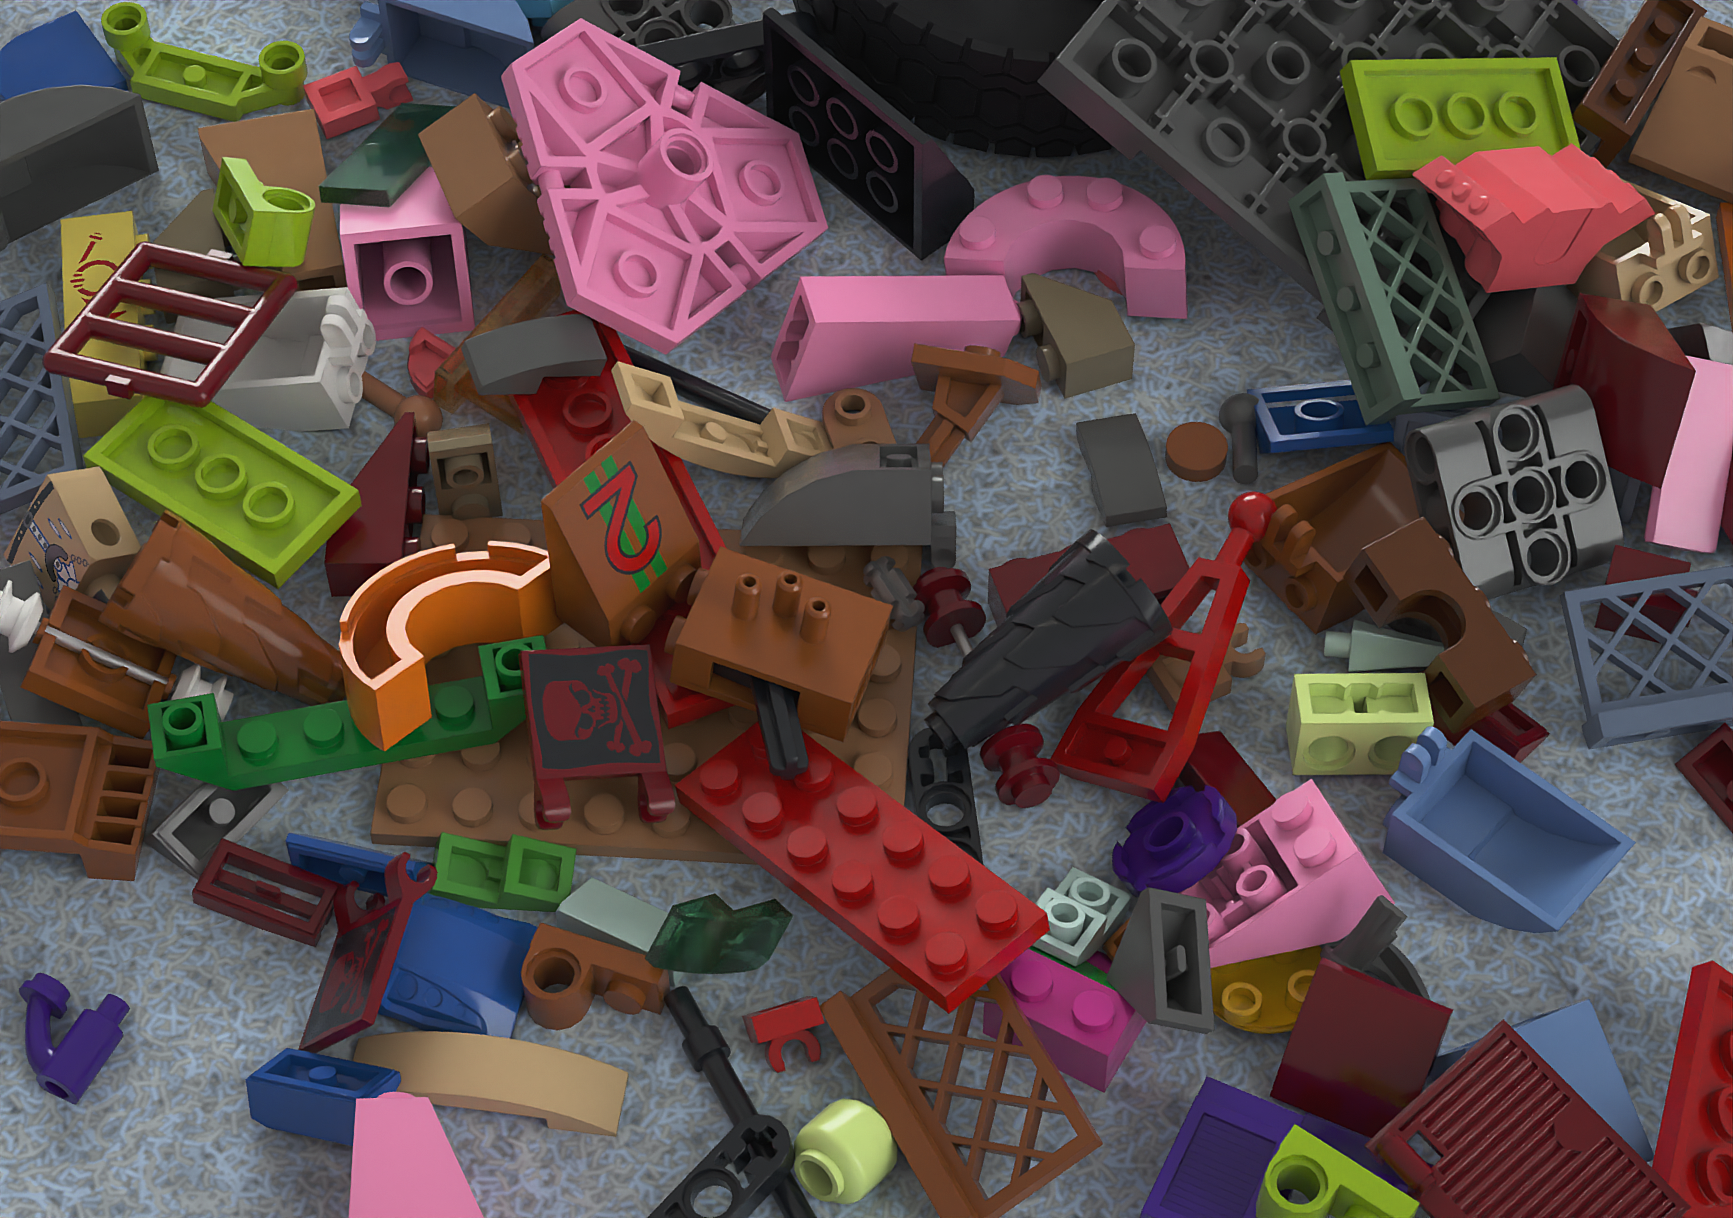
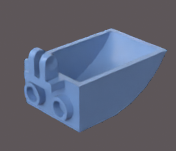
(445, 41)
(1496, 834)

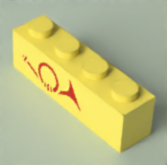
(90, 254)

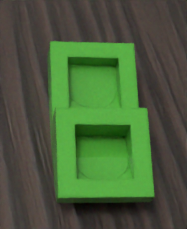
(510, 877)

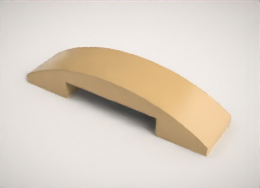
(714, 437)
(502, 1077)

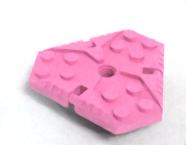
(661, 204)

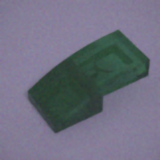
(715, 939)

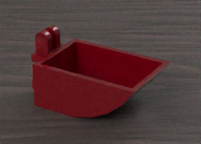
(1633, 379)

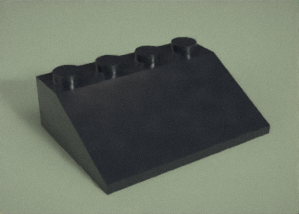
(862, 141)

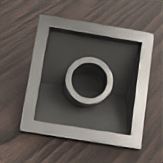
(1523, 338)

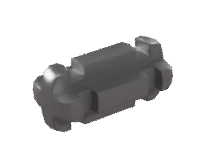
(894, 589)

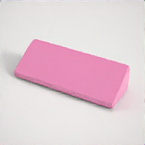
(1693, 492)

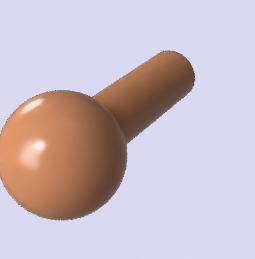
(427, 412)

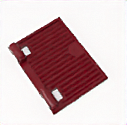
(1517, 1144)

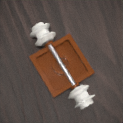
(95, 667)

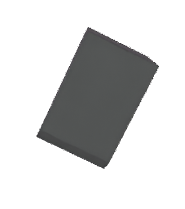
(1166, 962)

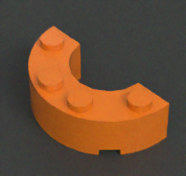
(426, 609)

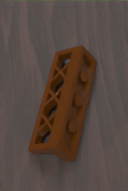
(1635, 73)

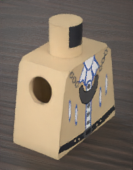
(75, 536)

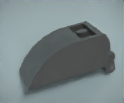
(67, 152)
(857, 499)

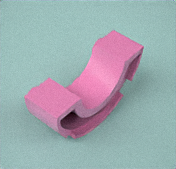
(1079, 226)

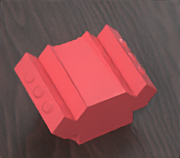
(1530, 214)

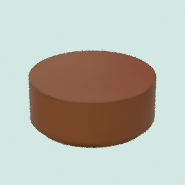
(1196, 451)

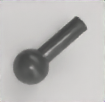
(1239, 419)

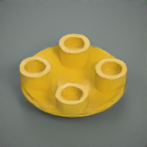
(1264, 991)

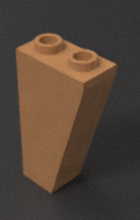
(286, 154)

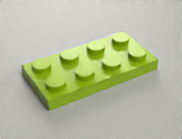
(1452, 108)
(227, 482)

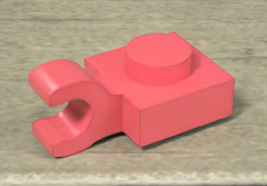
(351, 101)

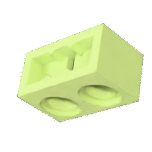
(1355, 721)

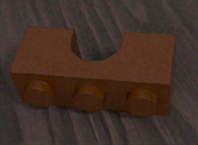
(1418, 578)

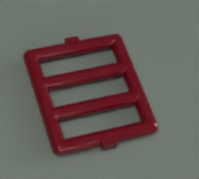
(124, 287)

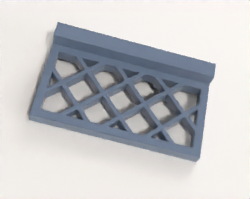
(22, 482)
(1669, 710)

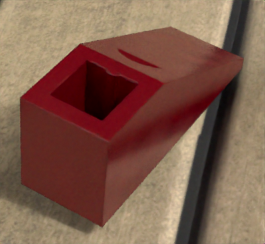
(390, 506)

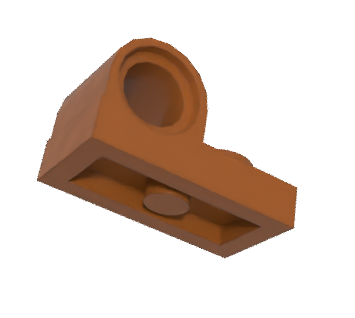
(589, 969)

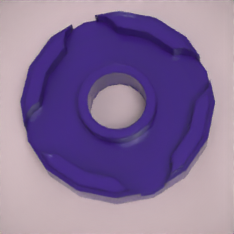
(1175, 841)

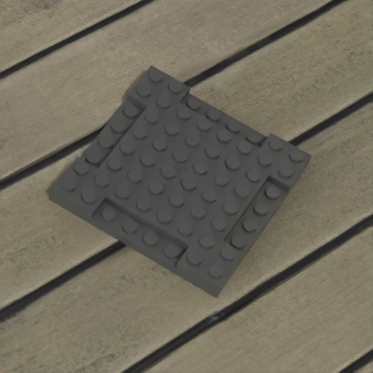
(1254, 107)

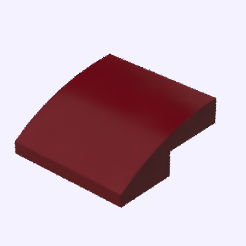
(1359, 1049)

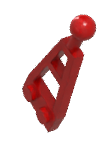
(1148, 758)

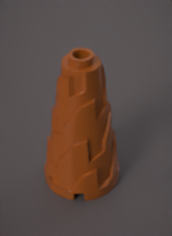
(219, 616)

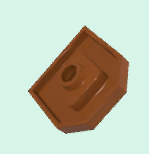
(968, 391)

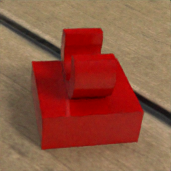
(783, 1024)

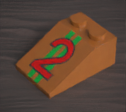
(618, 542)

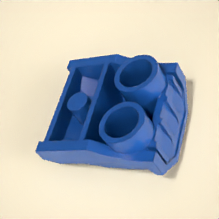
(458, 969)

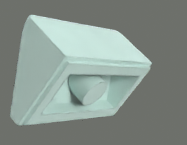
(613, 918)

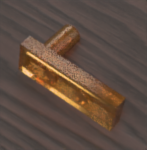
(523, 302)

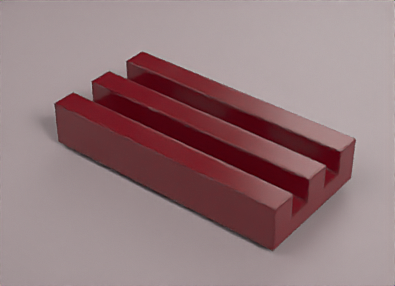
(257, 914)

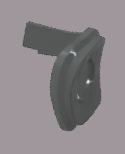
(1371, 948)

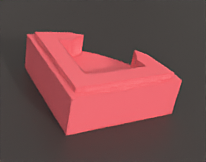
(424, 358)

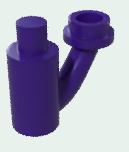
(84, 1049)

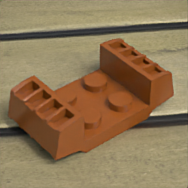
(76, 794)

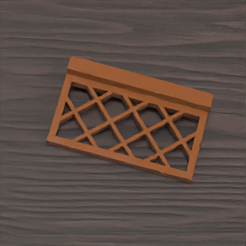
(921, 1125)

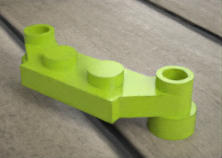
(199, 79)

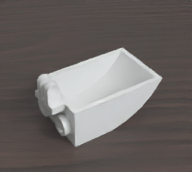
(302, 367)

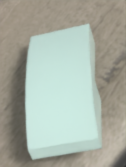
(1080, 916)

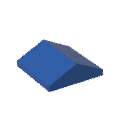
(1314, 421)

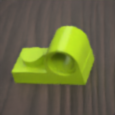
(261, 221)
(1330, 1183)

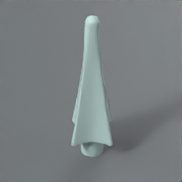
(1380, 649)

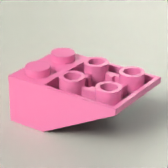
(1286, 882)

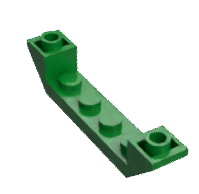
(324, 738)

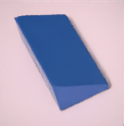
(345, 861)
(315, 1093)

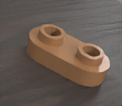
(865, 427)

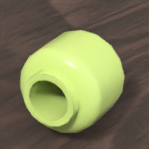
(844, 1152)

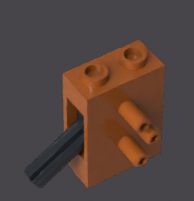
(779, 649)

